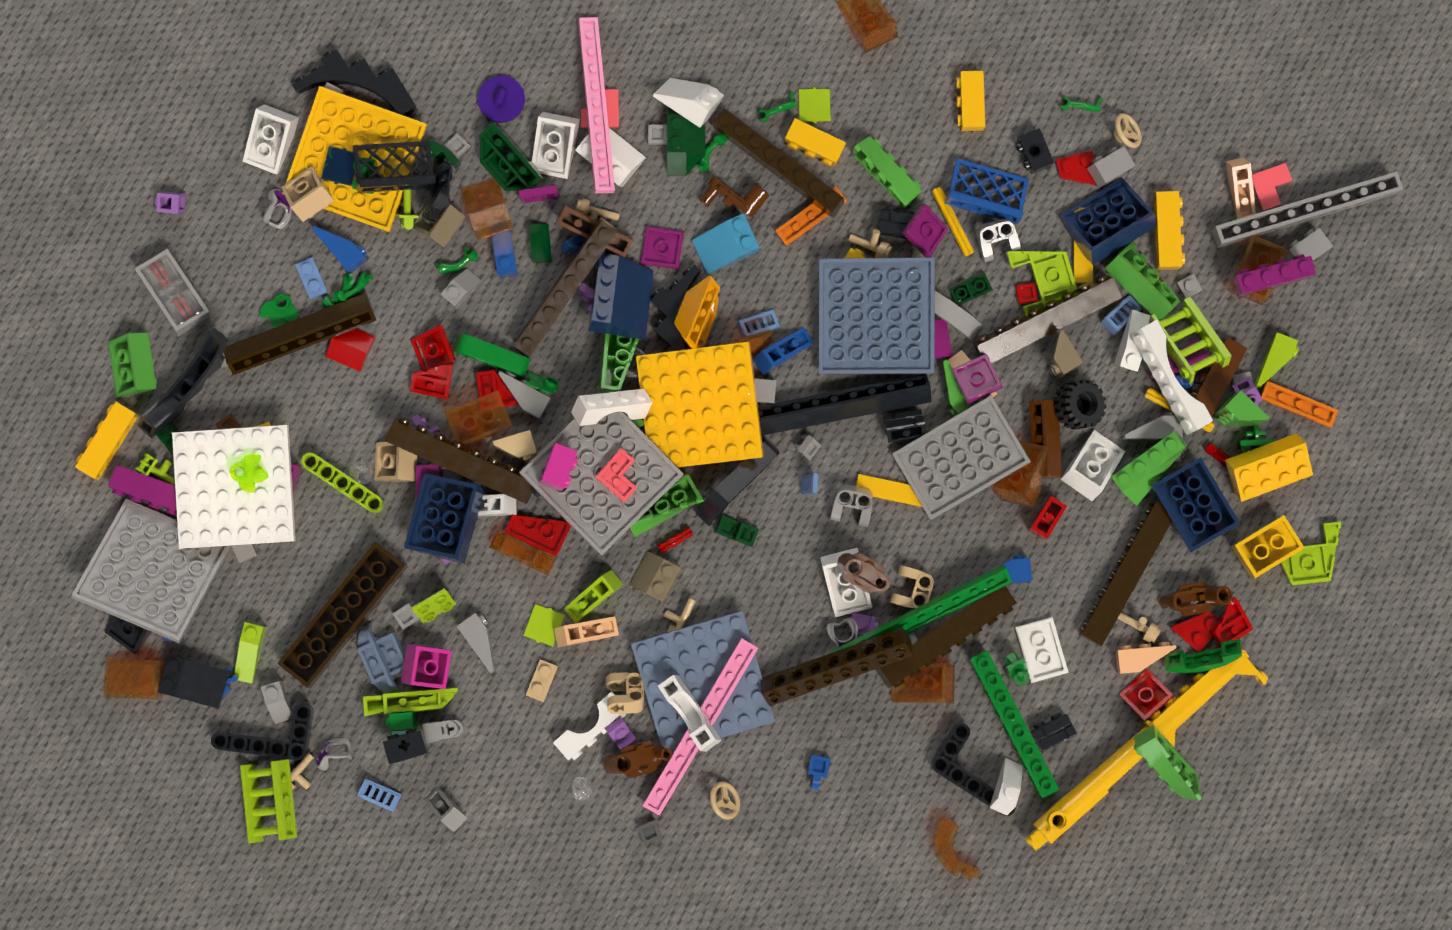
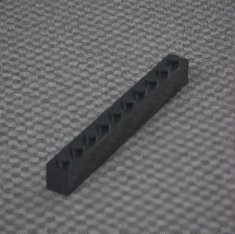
(844, 404)

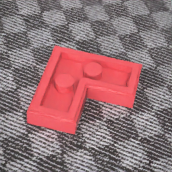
(612, 104)
(1265, 183)
(612, 475)

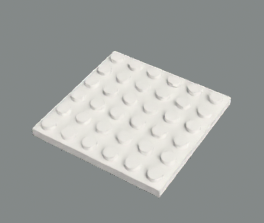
(212, 504)

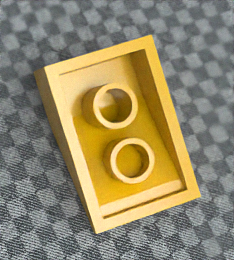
(1267, 547)

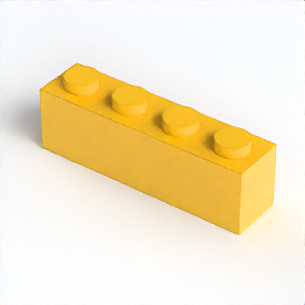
(1168, 230)
(106, 441)

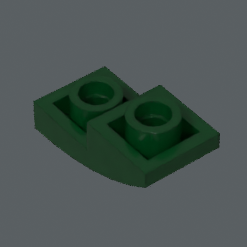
(438, 151)
(971, 289)

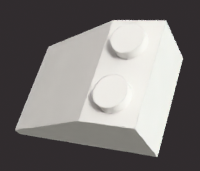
(690, 99)
(269, 138)
(555, 144)
(1093, 465)
(843, 595)

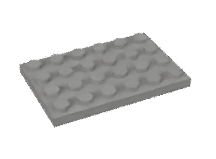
(961, 457)

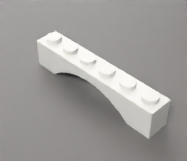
(1152, 345)

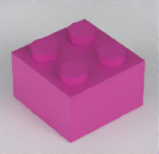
(558, 467)
(426, 666)

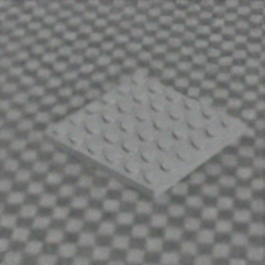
(586, 502)
(146, 576)

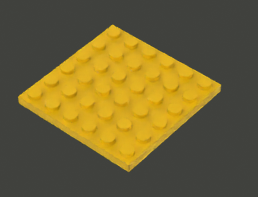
(346, 122)
(702, 404)

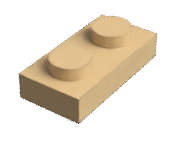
(541, 680)

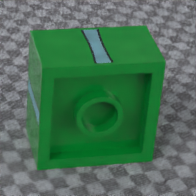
(402, 722)

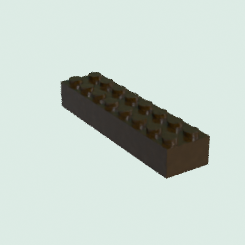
(342, 615)

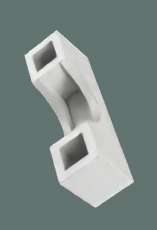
(593, 407)
(683, 701)
(572, 743)

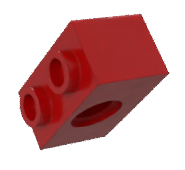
(1047, 518)

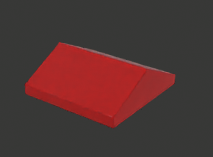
(434, 347)
(350, 348)
(1147, 696)

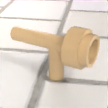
(583, 206)
(882, 251)
(680, 620)
(1151, 632)
(295, 774)

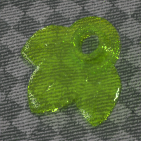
(251, 472)

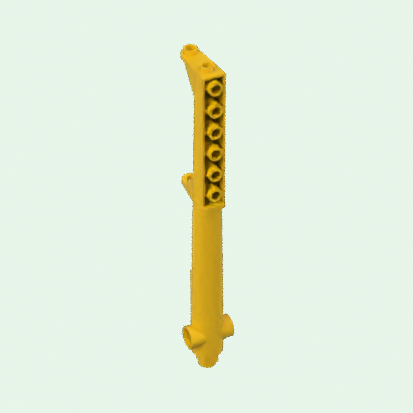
(1167, 721)

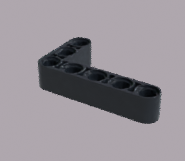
(735, 484)
(269, 744)
(950, 766)

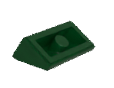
(540, 243)

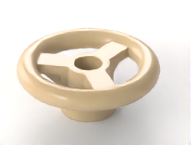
(1124, 131)
(723, 801)

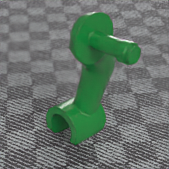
(1081, 105)
(779, 108)
(719, 140)
(470, 255)
(348, 282)
(361, 283)

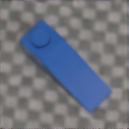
(345, 251)
(504, 254)
(783, 351)
(1019, 569)

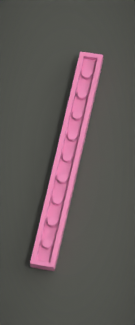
(596, 105)
(712, 708)

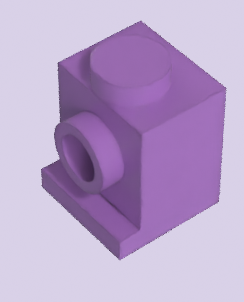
(178, 202)
(1250, 392)

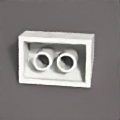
(624, 157)

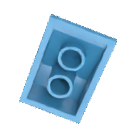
(726, 244)

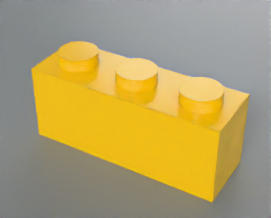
(971, 101)
(814, 143)

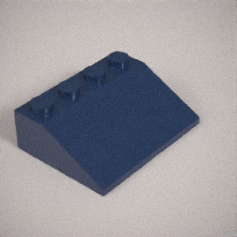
(1108, 220)
(620, 297)
(1195, 504)
(444, 518)

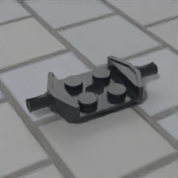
(440, 192)

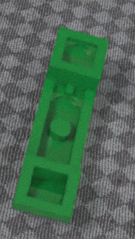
(1205, 660)

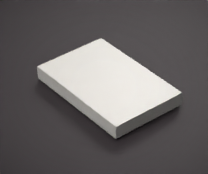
(1041, 649)

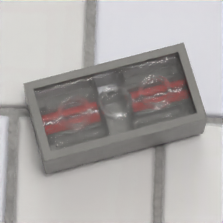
(172, 292)

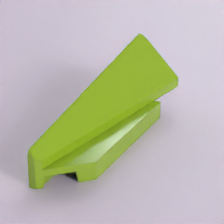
(408, 701)

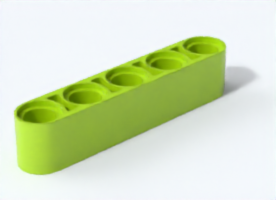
(334, 479)

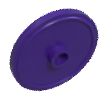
(501, 99)

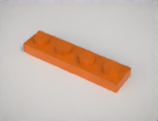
(802, 222)
(1299, 404)

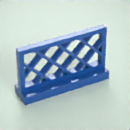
(981, 205)

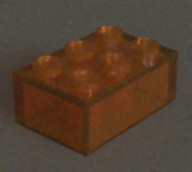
(1256, 253)

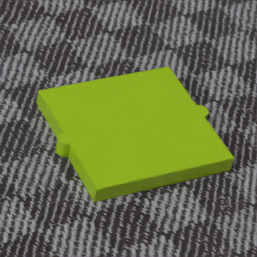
(814, 105)
(542, 625)

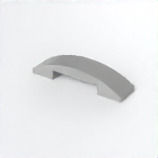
(956, 317)

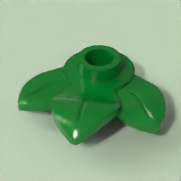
(277, 314)
(546, 384)

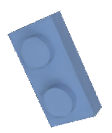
(311, 278)

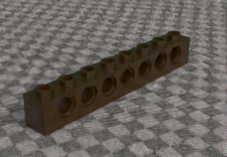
(836, 666)

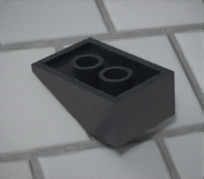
(127, 634)
(193, 681)

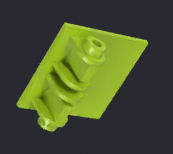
(434, 605)

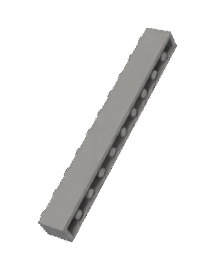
(1307, 209)

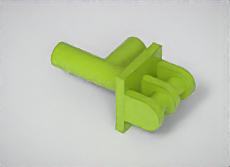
(407, 218)
(160, 473)

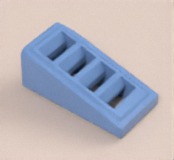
(1111, 323)
(743, 331)
(809, 484)
(364, 787)

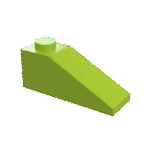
(1278, 354)
(593, 596)
(249, 651)

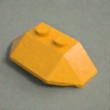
(698, 312)

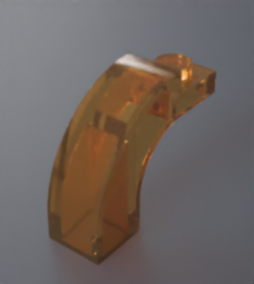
(522, 552)
(943, 846)

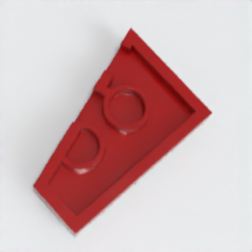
(541, 533)

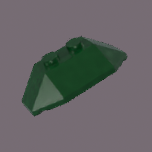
(684, 144)
(506, 160)

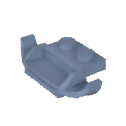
(381, 658)

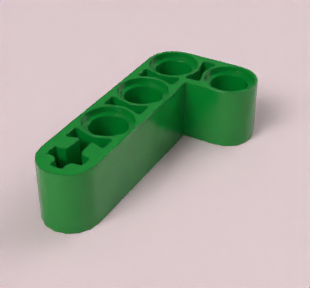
(490, 354)

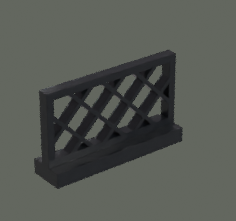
(398, 182)

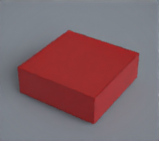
(1026, 293)

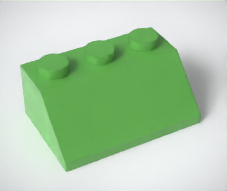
(132, 364)
(1240, 412)

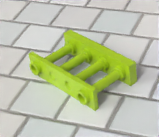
(1203, 328)
(283, 798)

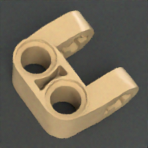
(913, 574)
(634, 693)

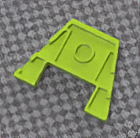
(1050, 271)
(1314, 562)

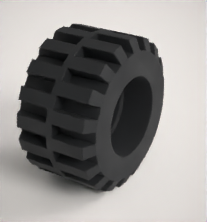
(1092, 402)

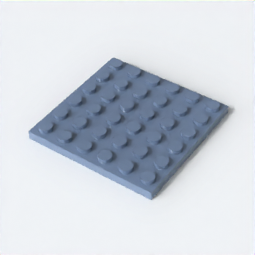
(877, 316)
(698, 657)

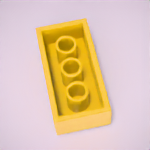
(1269, 467)

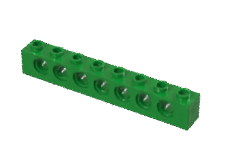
(1013, 724)

